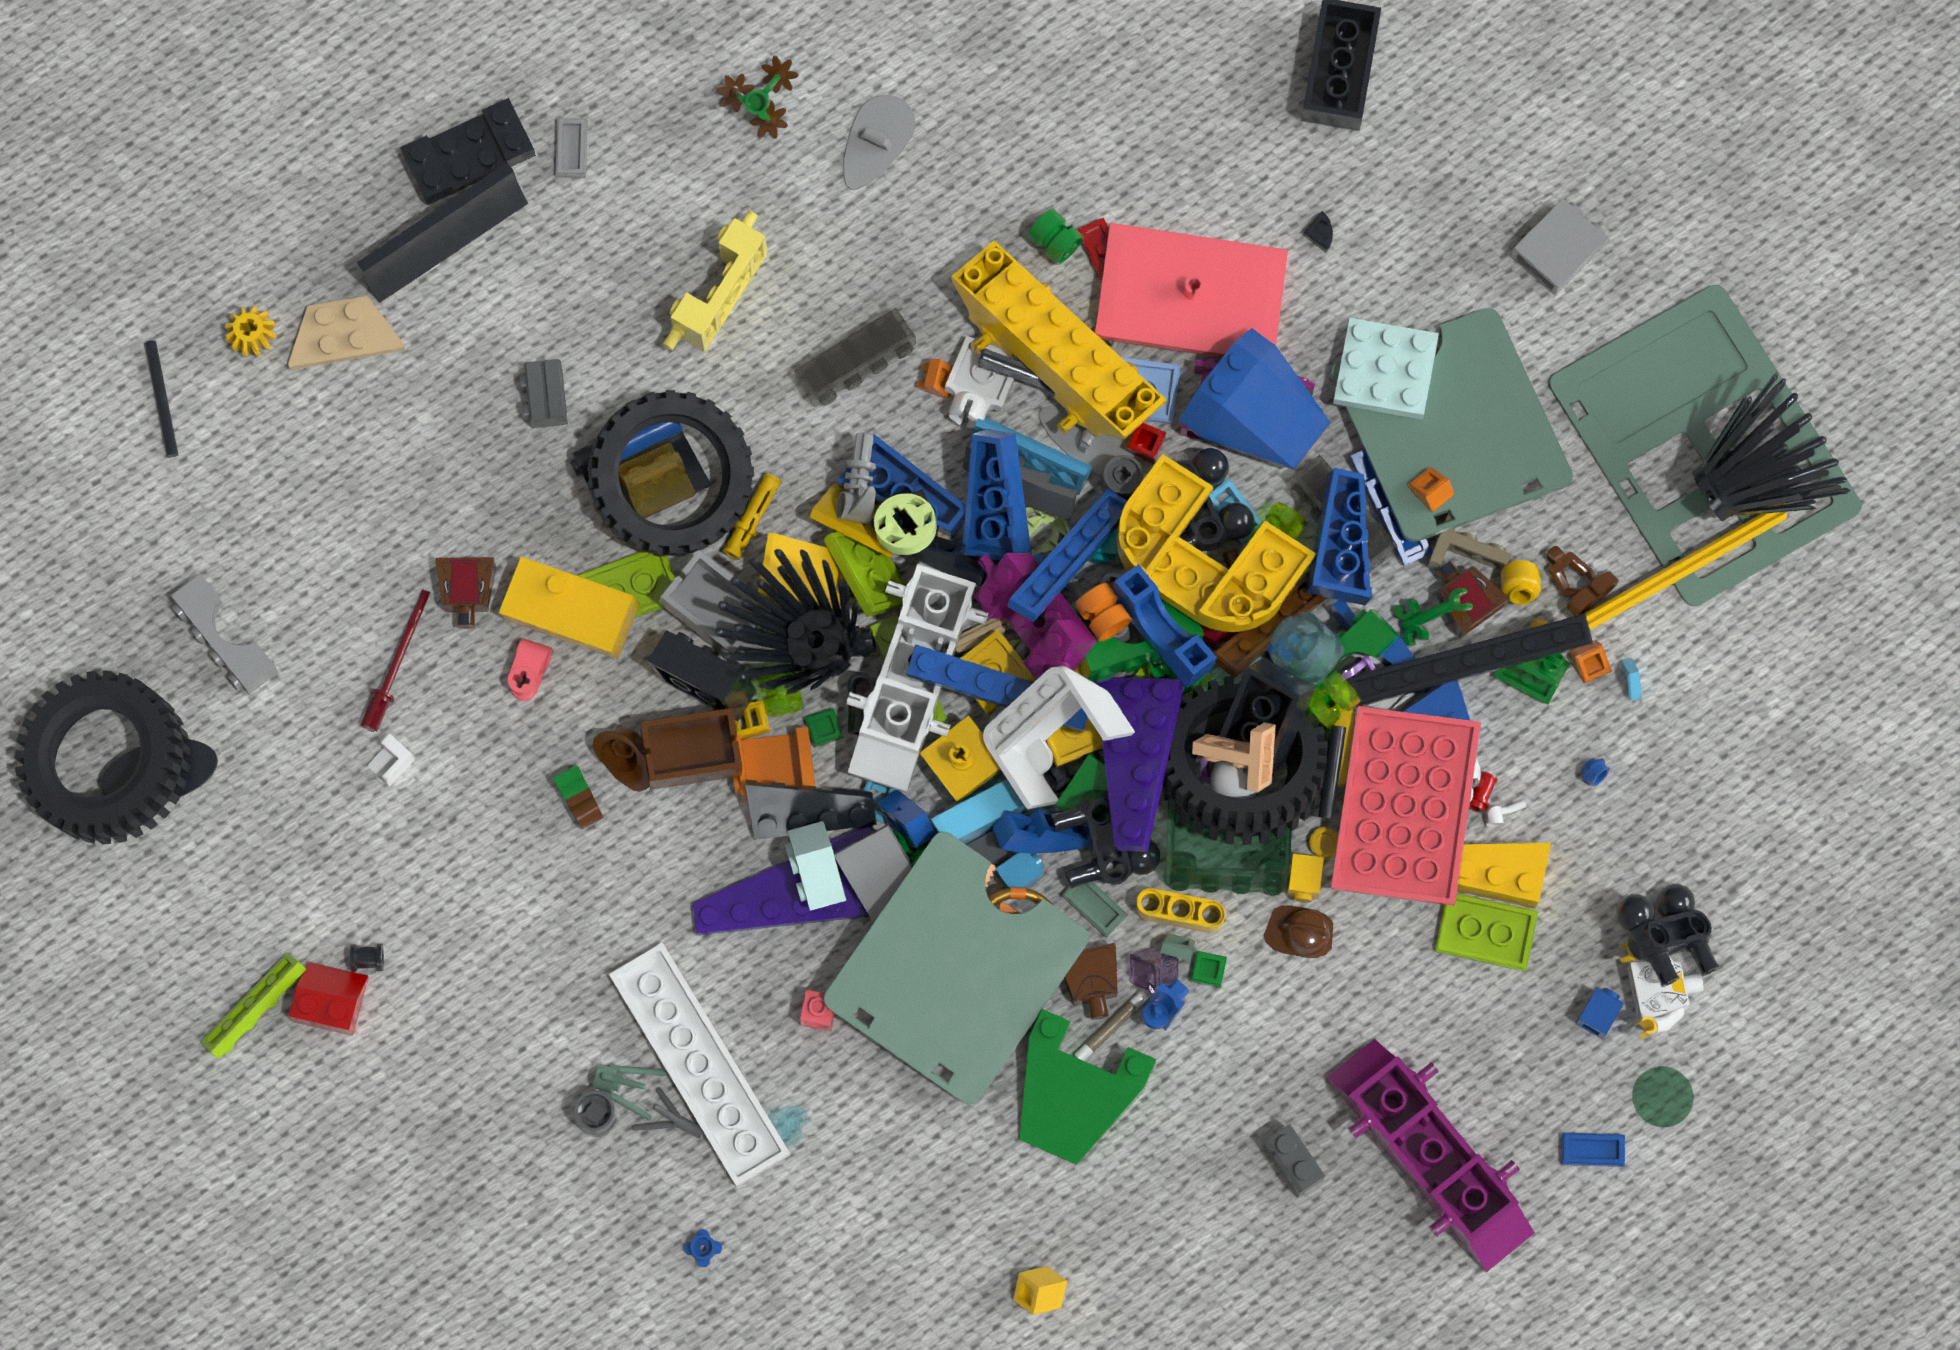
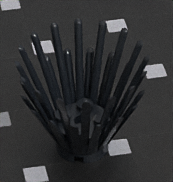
(1759, 480)
(811, 635)

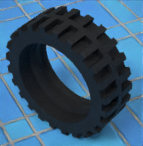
(716, 427)

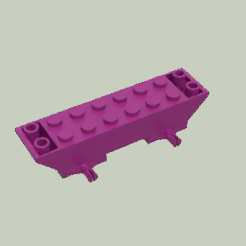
(1432, 1153)

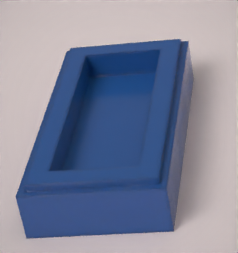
(1593, 1149)

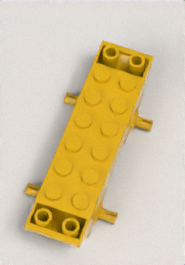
(1037, 328)

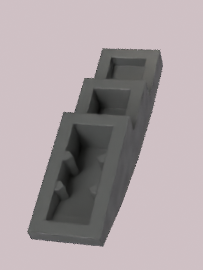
(1039, 491)

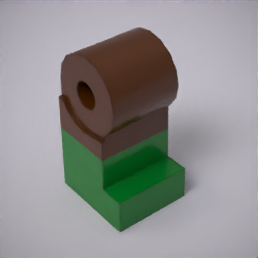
(578, 797)

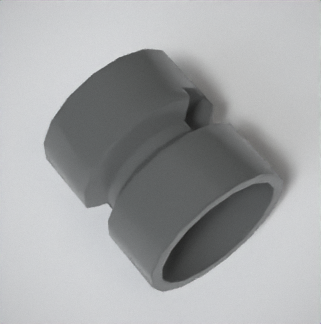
(1121, 475)
(595, 1113)

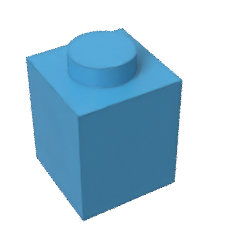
(1020, 870)

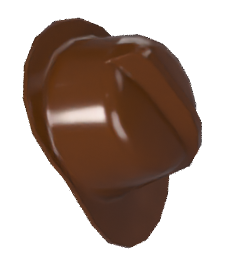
(623, 756)
(1299, 931)

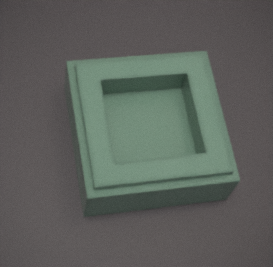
(1177, 946)

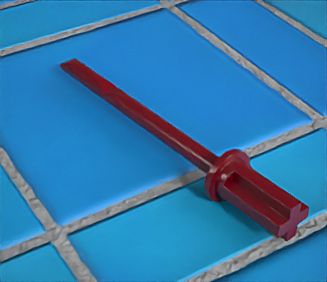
(382, 698)

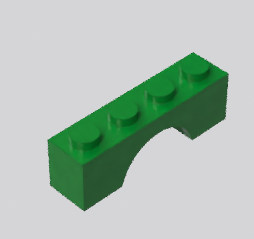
(1368, 635)

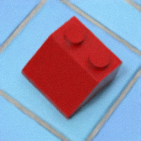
(328, 998)

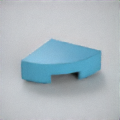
(1633, 678)

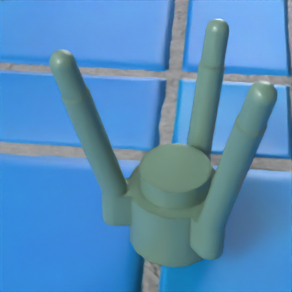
(611, 1079)

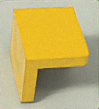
(1040, 1290)

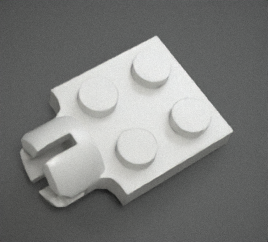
(976, 387)

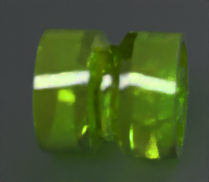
(1284, 519)
(1342, 694)
(782, 703)

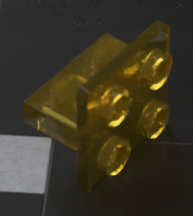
(656, 480)

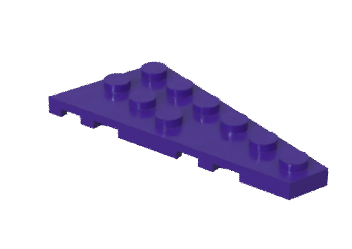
(1139, 761)
(774, 901)

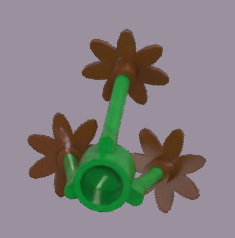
(758, 100)

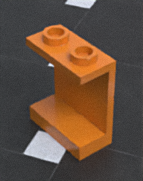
(777, 760)

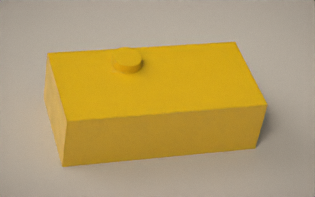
(569, 607)

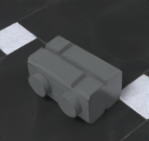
(545, 393)
(1293, 1160)

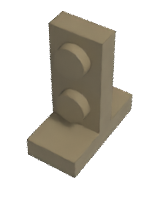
(1468, 546)

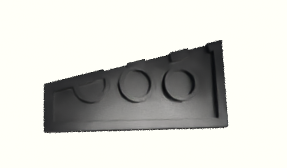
(784, 808)

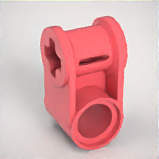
(529, 663)

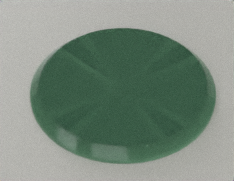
(1662, 1096)

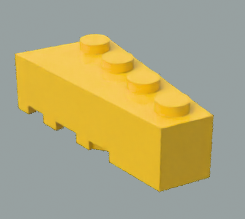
(1504, 871)

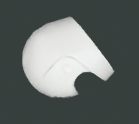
(1230, 781)

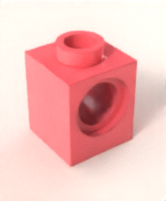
(815, 1012)

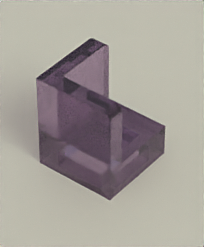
(1152, 968)

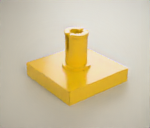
(961, 759)

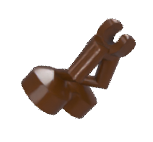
(1583, 598)

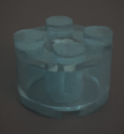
(1306, 647)

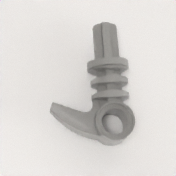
(858, 502)

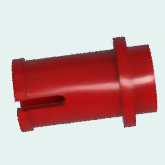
(1482, 792)

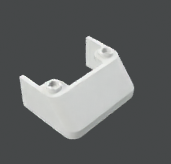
(1021, 730)

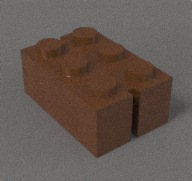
(691, 748)

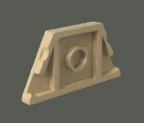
(342, 333)

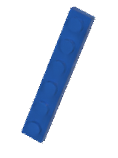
(1068, 556)
(974, 680)

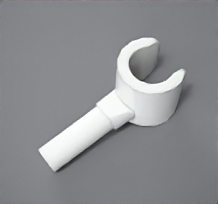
(1494, 815)

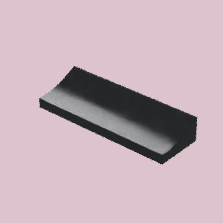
(442, 233)

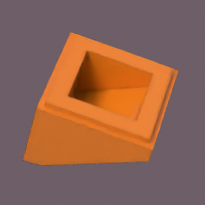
(1432, 488)
(1590, 661)

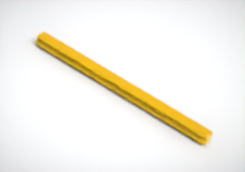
(1683, 567)

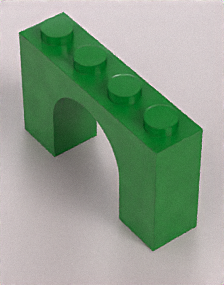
(1117, 656)

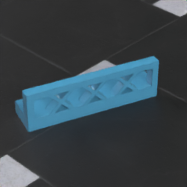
(1064, 469)

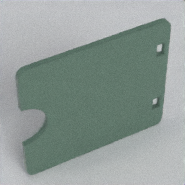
(1476, 430)
(953, 971)

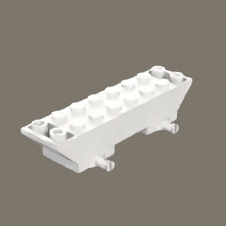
(902, 707)

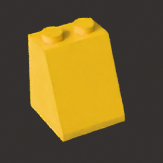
(791, 548)

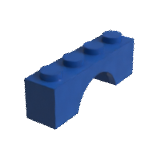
(1180, 650)

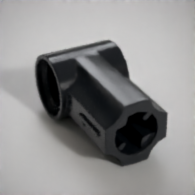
(855, 714)

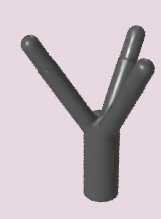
(677, 1120)

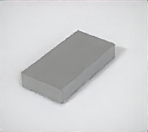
(571, 147)

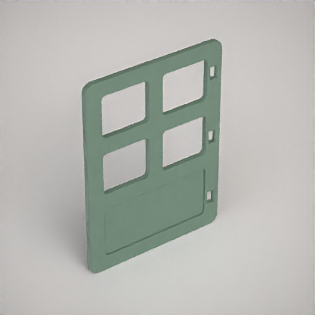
(1667, 384)

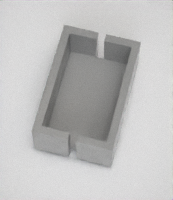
(698, 597)

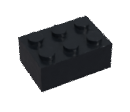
(701, 673)
(1270, 697)

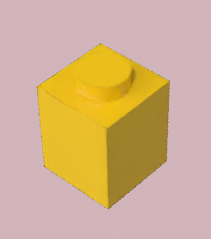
(1305, 877)

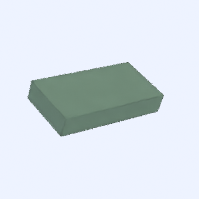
(1096, 907)

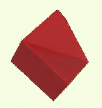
(1147, 442)

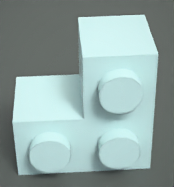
(814, 860)

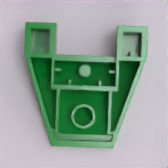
(1072, 1101)

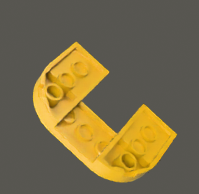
(1188, 578)

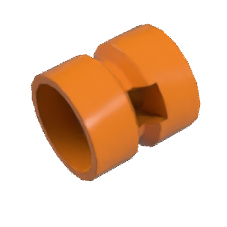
(1105, 615)

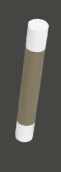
(1111, 1026)

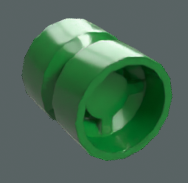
(1052, 234)

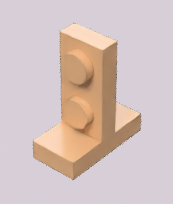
(1254, 755)

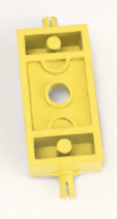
(743, 252)

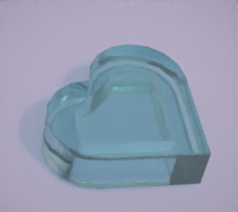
(789, 1124)

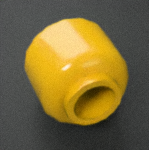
(1520, 581)

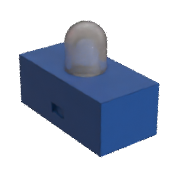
(909, 816)

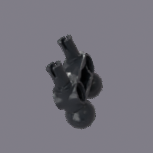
(1232, 521)
(1101, 844)
(1678, 931)

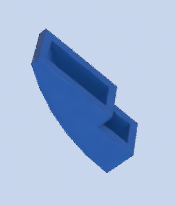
(1036, 834)

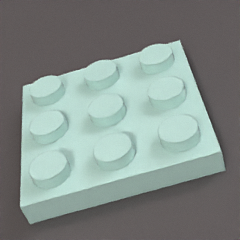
(1386, 368)

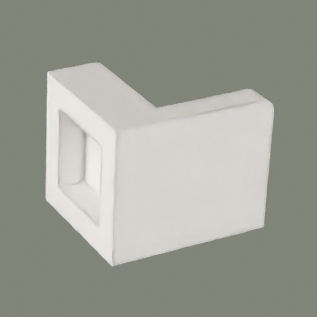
(391, 760)

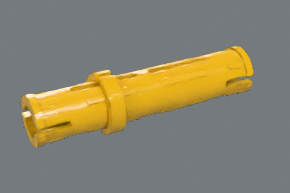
(746, 527)

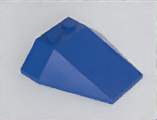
(1256, 405)

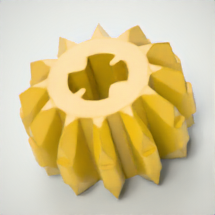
(256, 338)

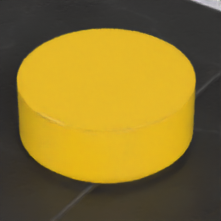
(1323, 842)

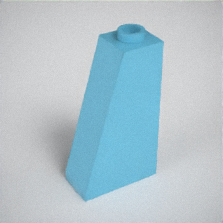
(979, 814)

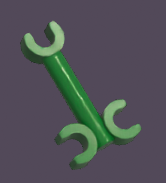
(1413, 619)

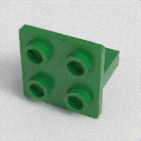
(1537, 677)

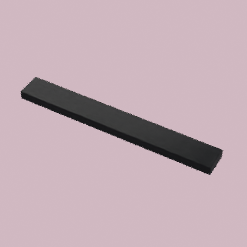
(1472, 660)

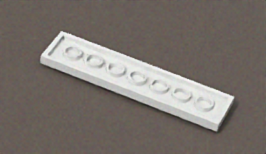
(699, 1064)

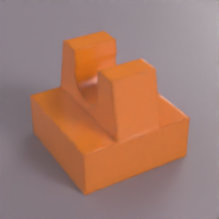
(936, 378)

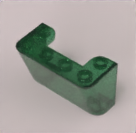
(1213, 865)

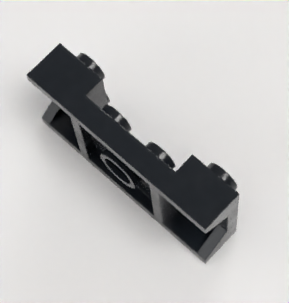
(468, 152)

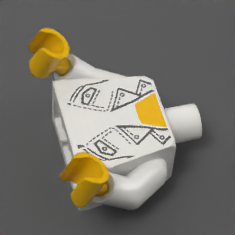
(1658, 1006)

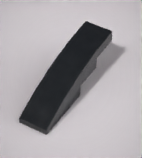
(943, 554)

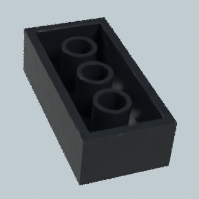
(1341, 64)

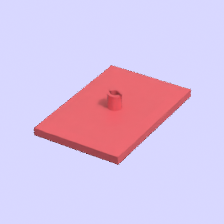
(1187, 290)
(1406, 806)

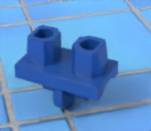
(1164, 1005)

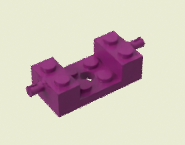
(1059, 642)

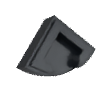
(1320, 232)

